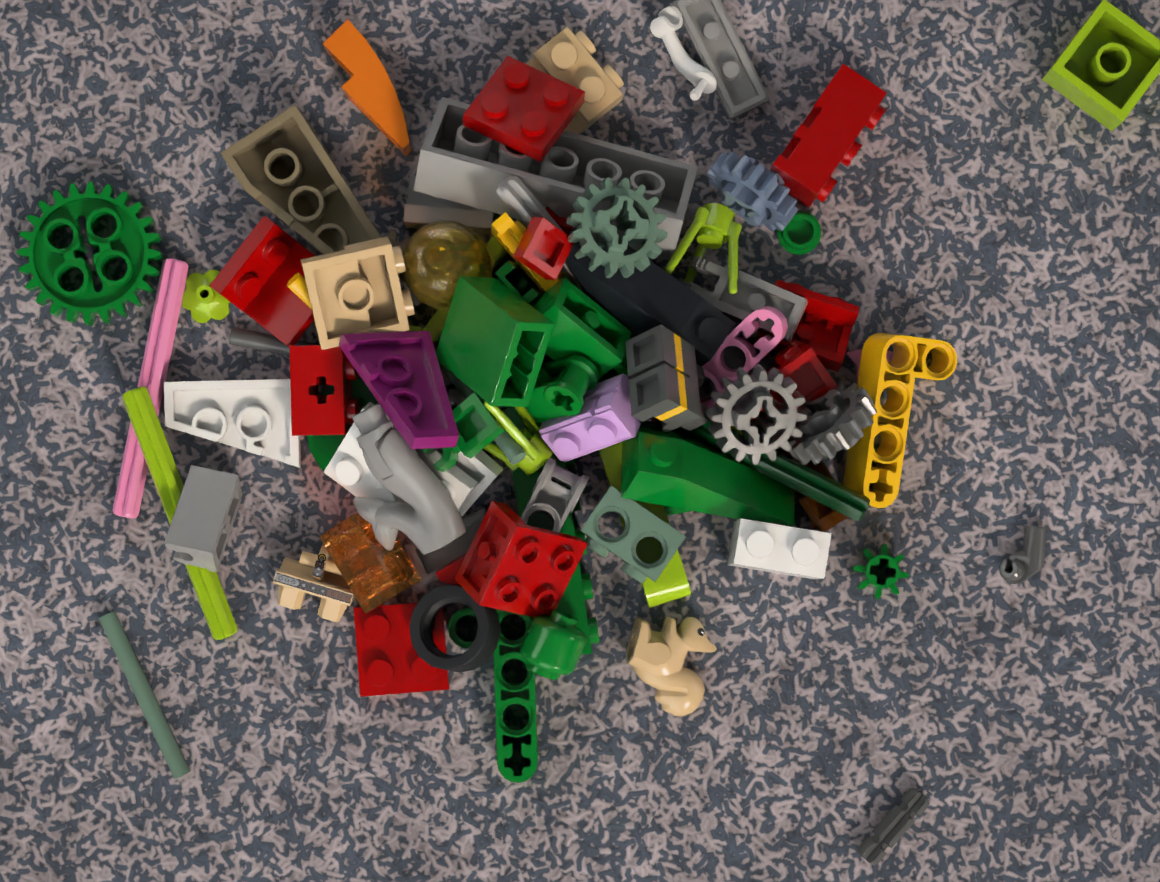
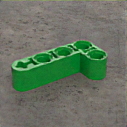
(506, 695)

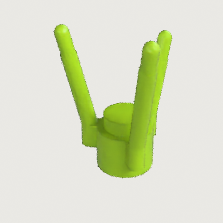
(713, 227)
(530, 440)

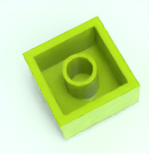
(1106, 65)

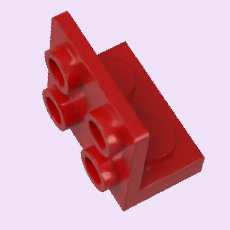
(258, 280)
(518, 564)

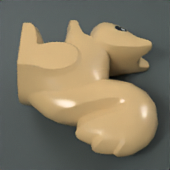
(660, 660)

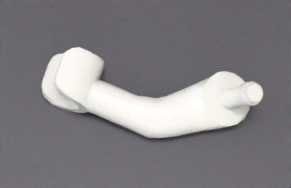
(664, 27)

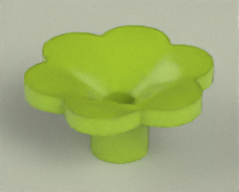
(201, 308)

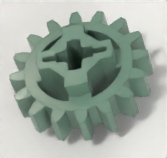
(633, 216)

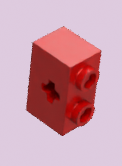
(315, 412)

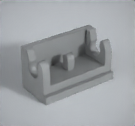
(204, 517)

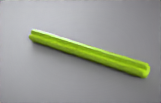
(169, 488)

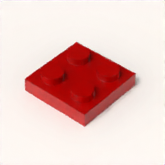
(523, 108)
(387, 656)

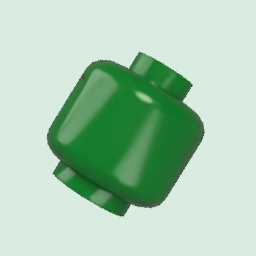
(553, 645)

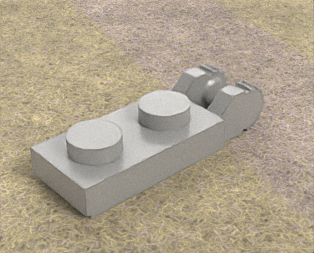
(750, 296)

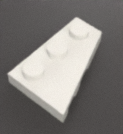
(236, 413)

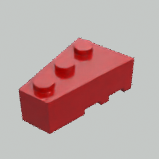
(829, 136)

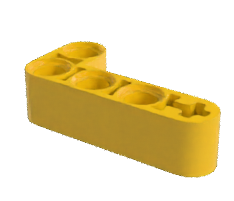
(893, 418)

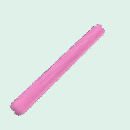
(152, 376)

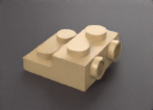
(571, 61)
(357, 291)

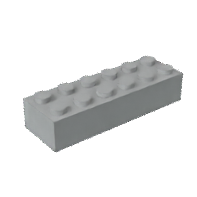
(469, 167)

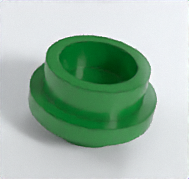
(800, 234)

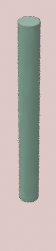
(144, 694)

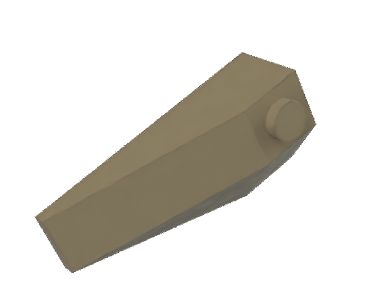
(299, 182)

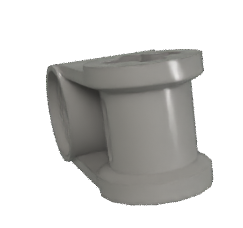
(553, 498)

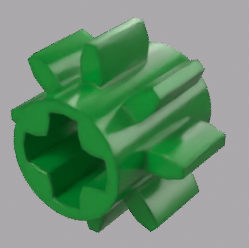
(889, 563)

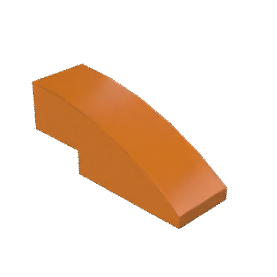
(369, 84)

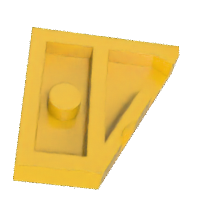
(509, 236)

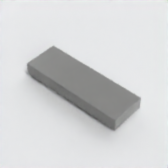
(723, 55)

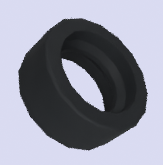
(422, 634)

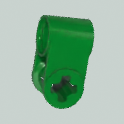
(561, 388)

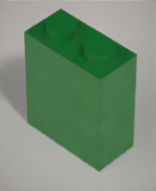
(494, 341)

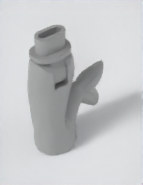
(432, 517)

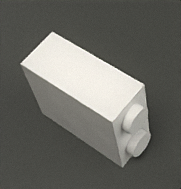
(779, 549)

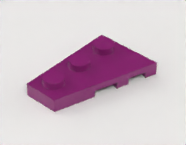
(407, 384)

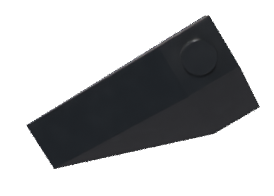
(652, 300)

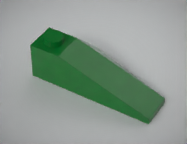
(694, 477)

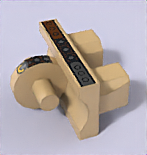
(317, 577)

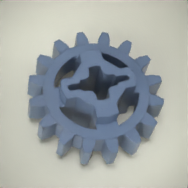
(752, 191)

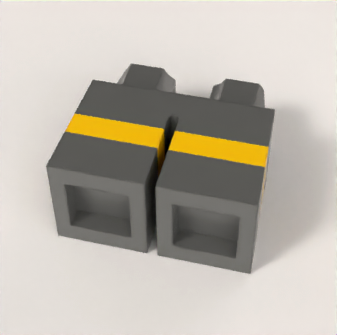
(665, 380)

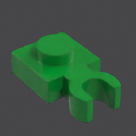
(475, 430)

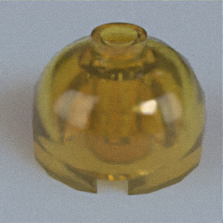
(439, 256)

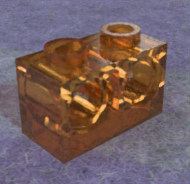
(366, 566)

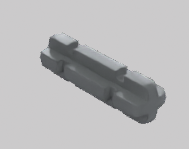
(893, 826)

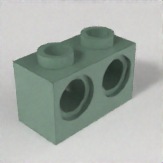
(638, 525)

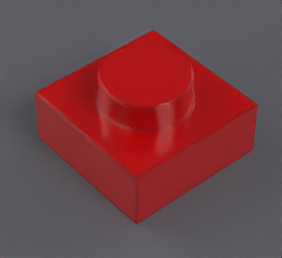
(543, 248)

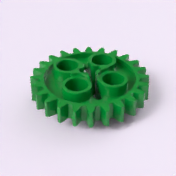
(52, 265)

